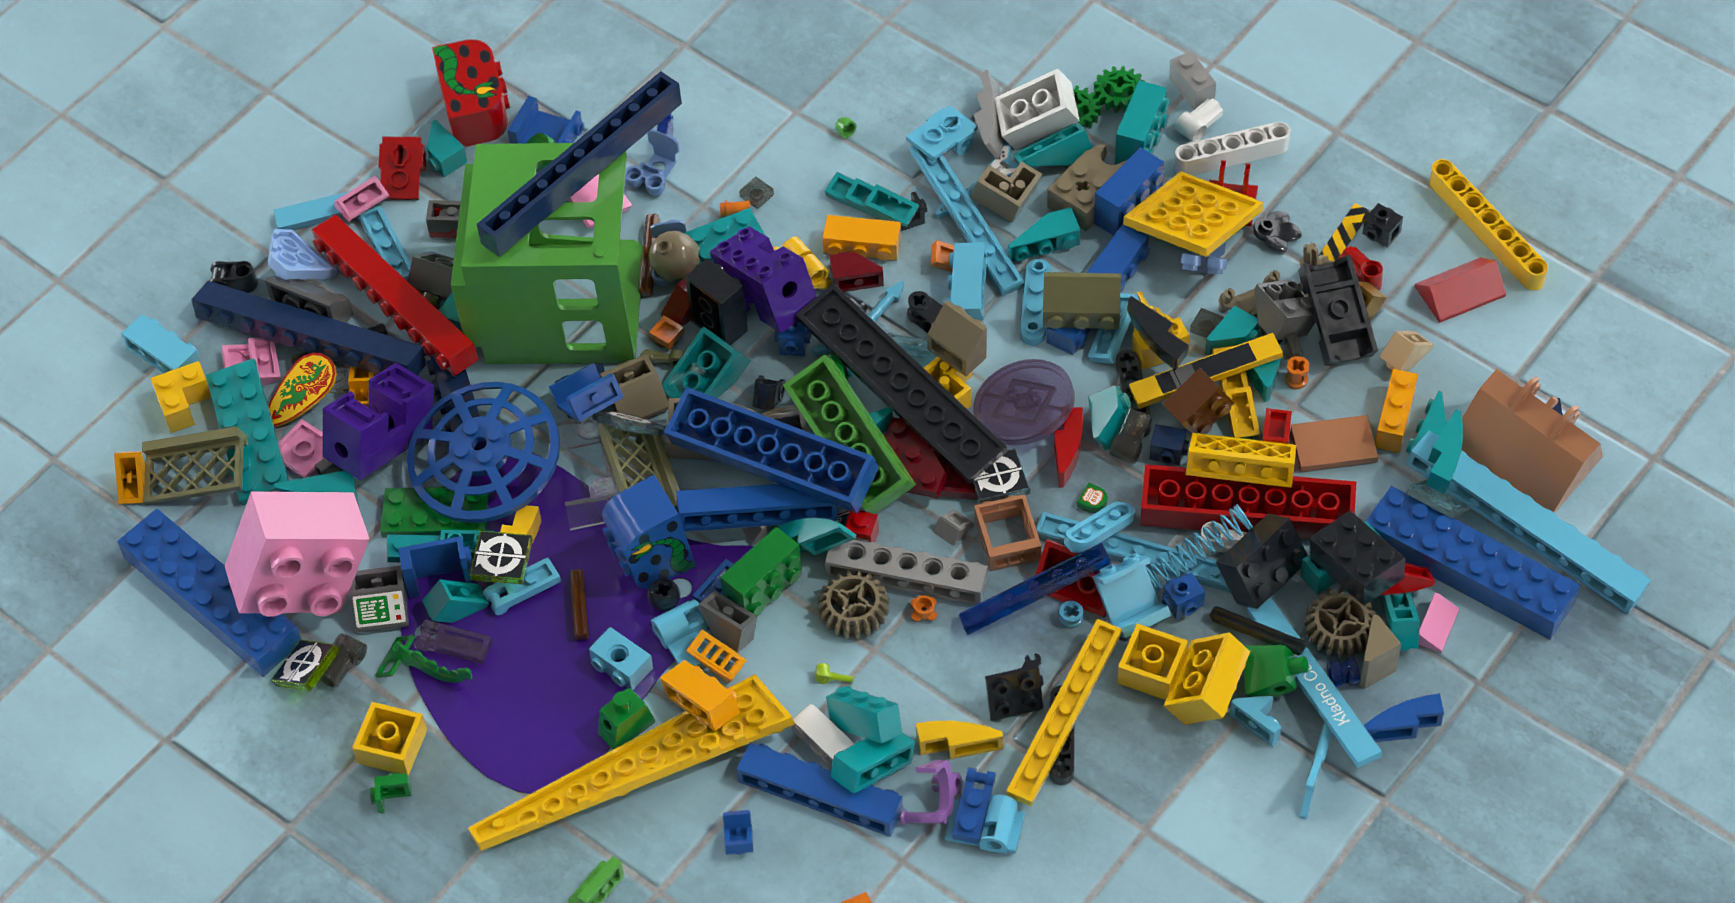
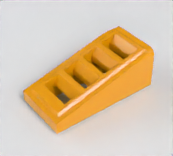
(721, 648)

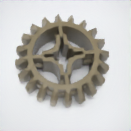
(1329, 612)
(857, 613)

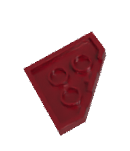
(917, 459)

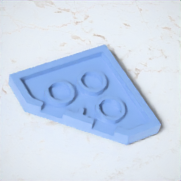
(296, 259)

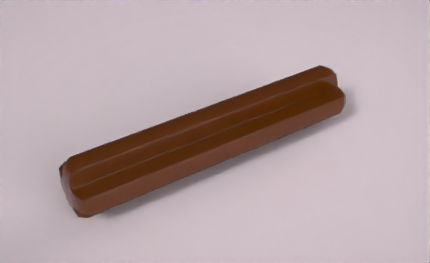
(578, 602)

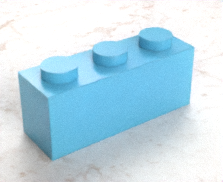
(968, 277)
(157, 345)

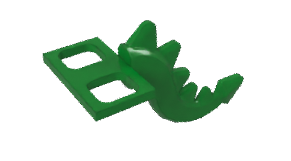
(401, 653)

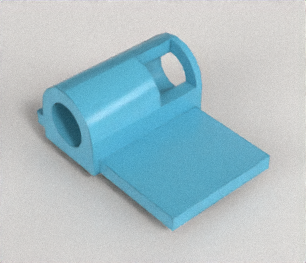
(942, 132)
(678, 630)
(1000, 814)

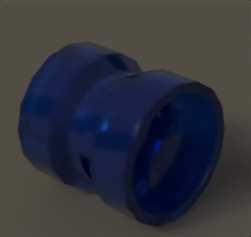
(1344, 672)

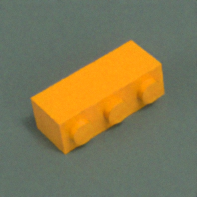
(864, 236)
(1396, 410)
(700, 695)

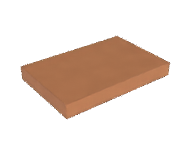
(1334, 443)

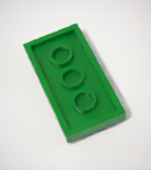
(408, 515)

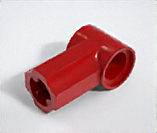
(1366, 269)

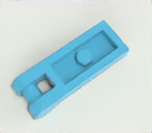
(537, 579)

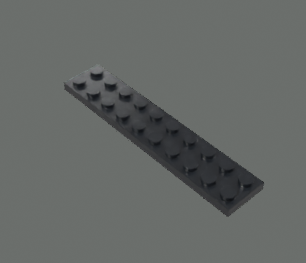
(901, 383)

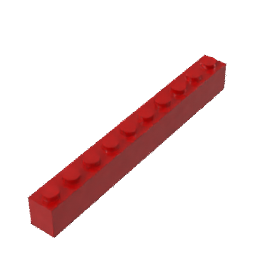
(394, 295)

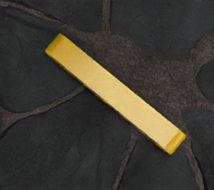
(1488, 224)

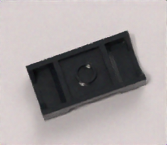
(1338, 311)

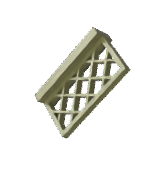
(197, 445)
(651, 451)

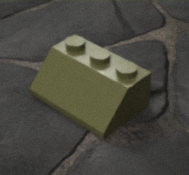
(1081, 300)

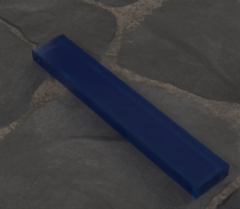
(1034, 588)

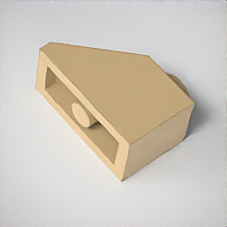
(1405, 350)

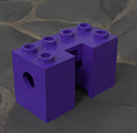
(770, 278)
(368, 437)

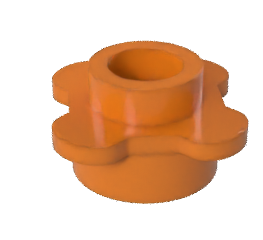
(923, 602)

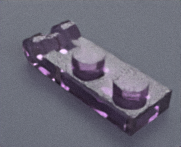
(453, 641)

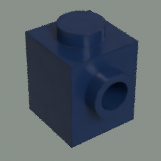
(1168, 444)

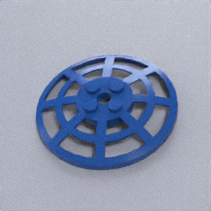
(486, 460)

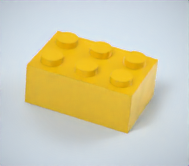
(1207, 678)

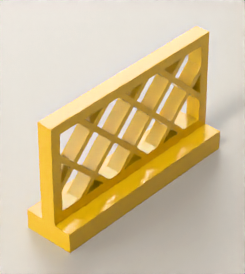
(1233, 465)

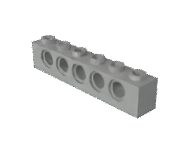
(917, 579)

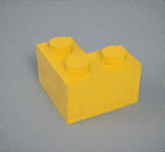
(951, 380)
(179, 390)

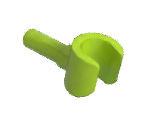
(824, 675)

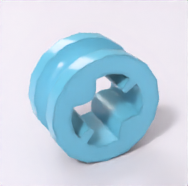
(1070, 607)

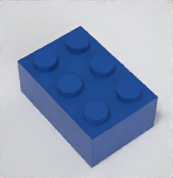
(1126, 189)

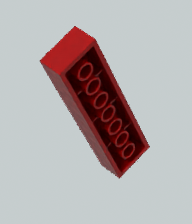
(1190, 502)

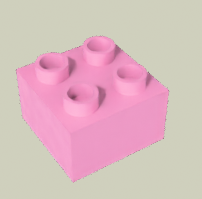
(296, 552)

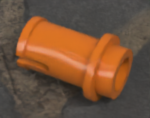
(729, 208)

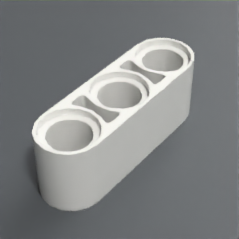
(820, 733)

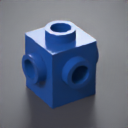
(793, 340)
(1183, 595)

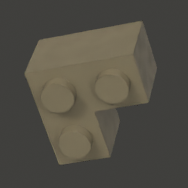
(1004, 193)

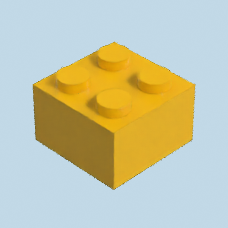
(1151, 661)
(389, 738)

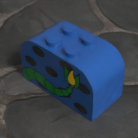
(647, 534)

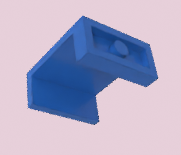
(532, 121)
(585, 392)
(434, 559)

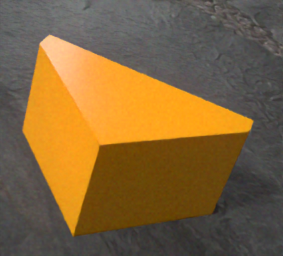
(130, 477)

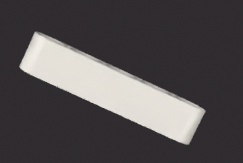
(1233, 148)

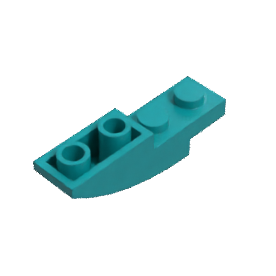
(394, 542)

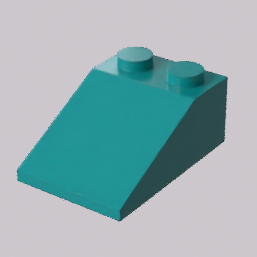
(706, 366)

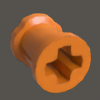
(1297, 372)

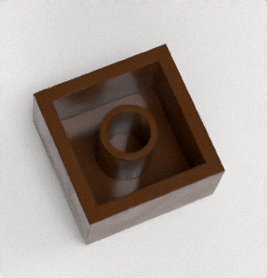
(1199, 403)

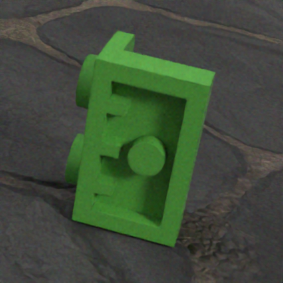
(599, 882)

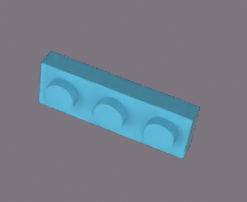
(1109, 341)

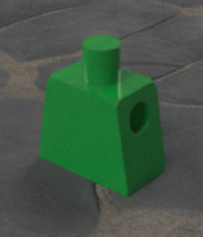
(1272, 670)
(623, 718)

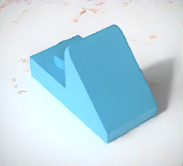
(1253, 715)

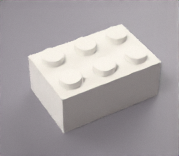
(1036, 109)

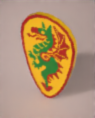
(302, 388)

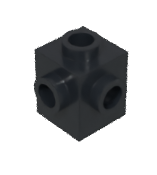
(1382, 225)

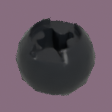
(666, 587)

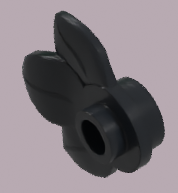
(1276, 230)

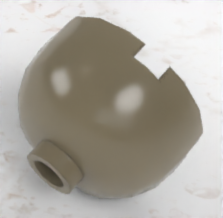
(674, 255)

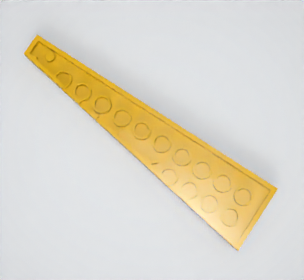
(642, 760)

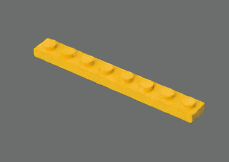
(1063, 712)

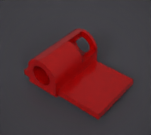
(401, 165)

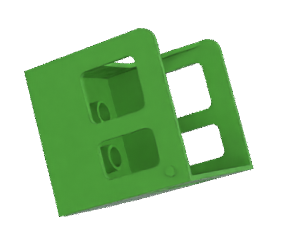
(512, 299)

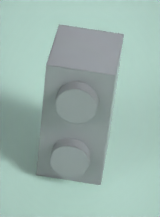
(1192, 79)

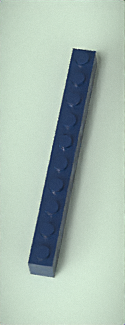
(579, 164)
(305, 330)

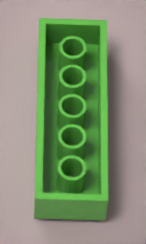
(840, 416)

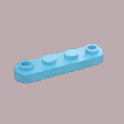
(1033, 303)
(1099, 526)

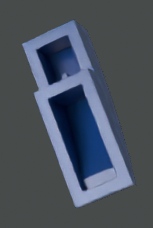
(1405, 718)

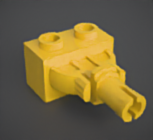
(1146, 355)

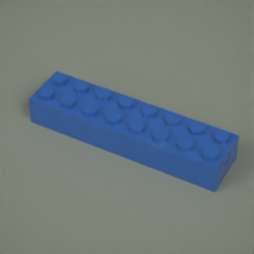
(772, 450)
(1475, 563)
(203, 590)

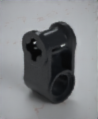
(234, 275)
(923, 313)
(767, 393)

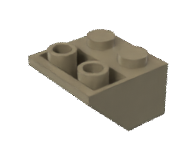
(958, 339)
(640, 388)

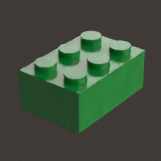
(763, 572)

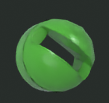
(845, 127)

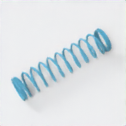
(1240, 515)

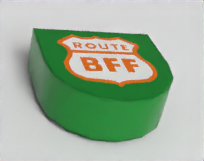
(1092, 499)

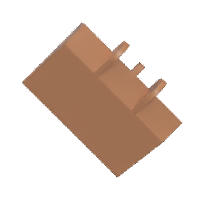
(1528, 440)

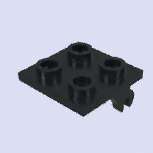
(1015, 690)

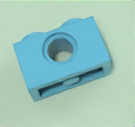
(614, 646)

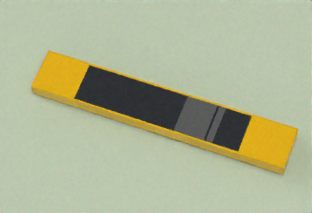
(1216, 366)

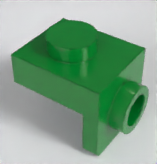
(389, 786)

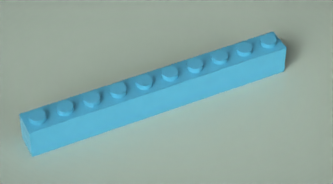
(1538, 528)

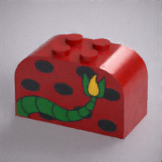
(472, 91)

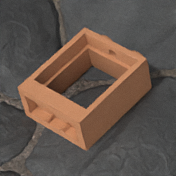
(1013, 553)

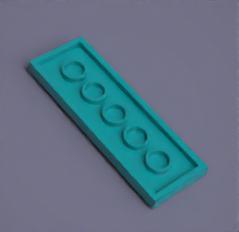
(243, 403)

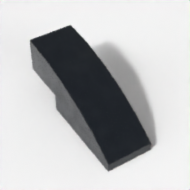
(1157, 333)

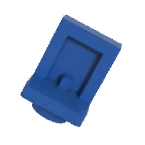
(738, 832)

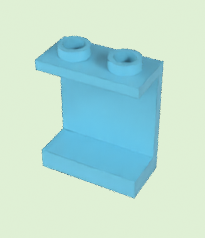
(1130, 594)

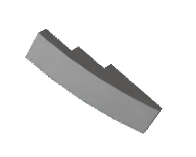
(987, 117)

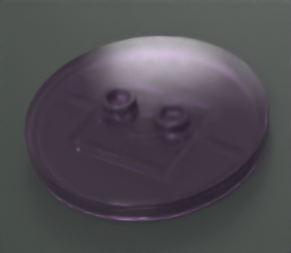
(1025, 401)

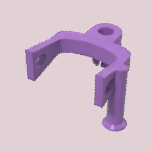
(948, 786)

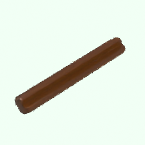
(645, 281)

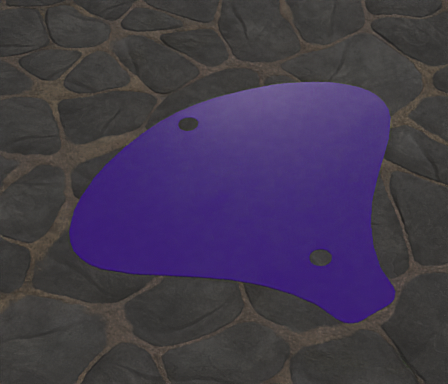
(537, 694)

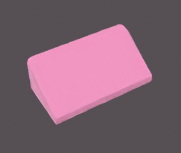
(361, 198)
(1437, 623)

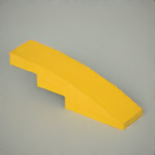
(1242, 414)

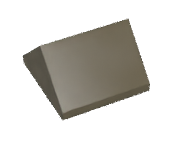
(1380, 654)

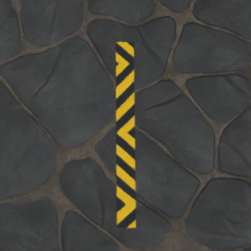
(1343, 235)

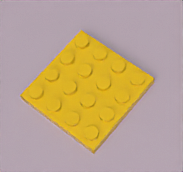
(1193, 213)

